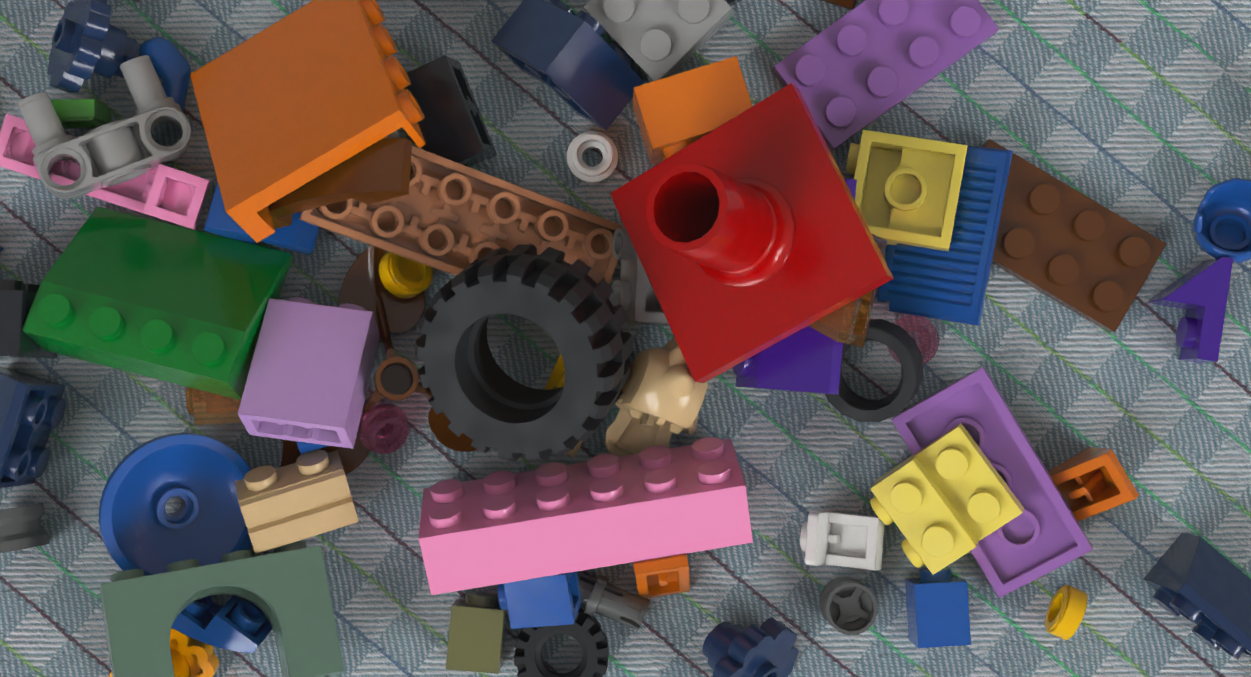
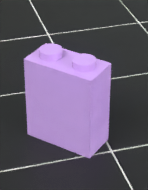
(310, 372)

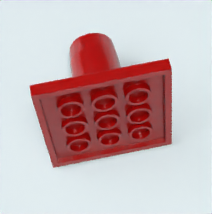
(749, 235)

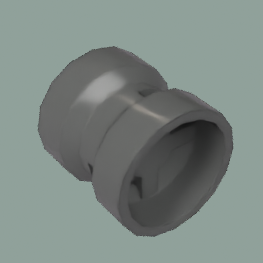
(856, 611)

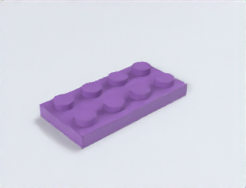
(880, 58)
(1047, 529)

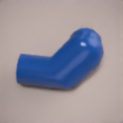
(169, 66)

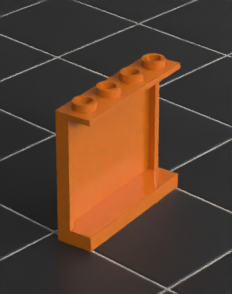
(301, 104)

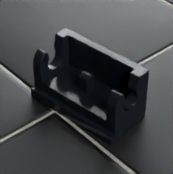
(451, 115)

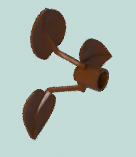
(396, 376)

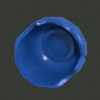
(1224, 220)

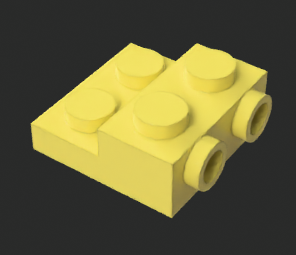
(907, 187)
(944, 500)

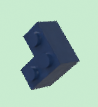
(570, 58)

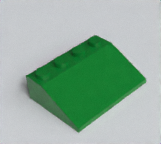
(158, 301)

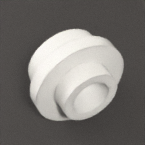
(588, 141)

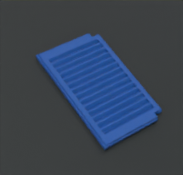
(954, 282)

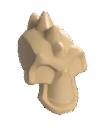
(655, 402)

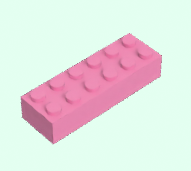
(583, 515)

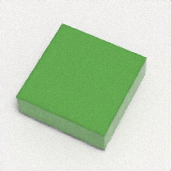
(81, 113)

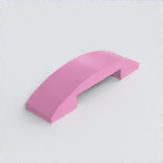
(157, 193)

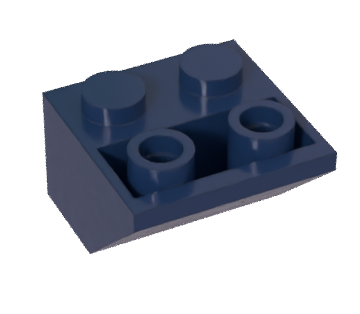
(27, 415)
(1206, 591)

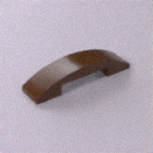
(368, 176)

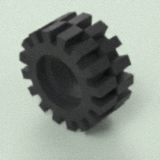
(584, 630)

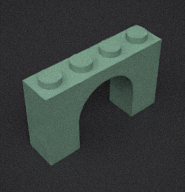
(285, 585)

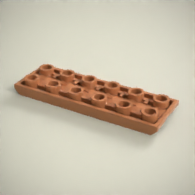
(465, 214)

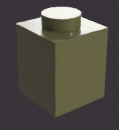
(476, 634)

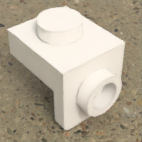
(843, 540)

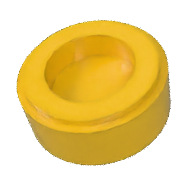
(404, 276)
(1065, 612)

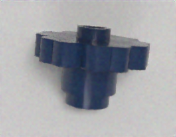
(87, 45)
(751, 650)

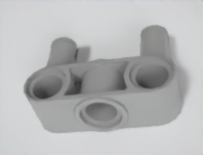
(113, 150)

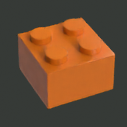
(688, 106)

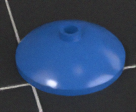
(205, 526)

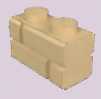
(295, 500)

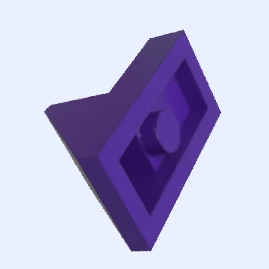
(1204, 297)

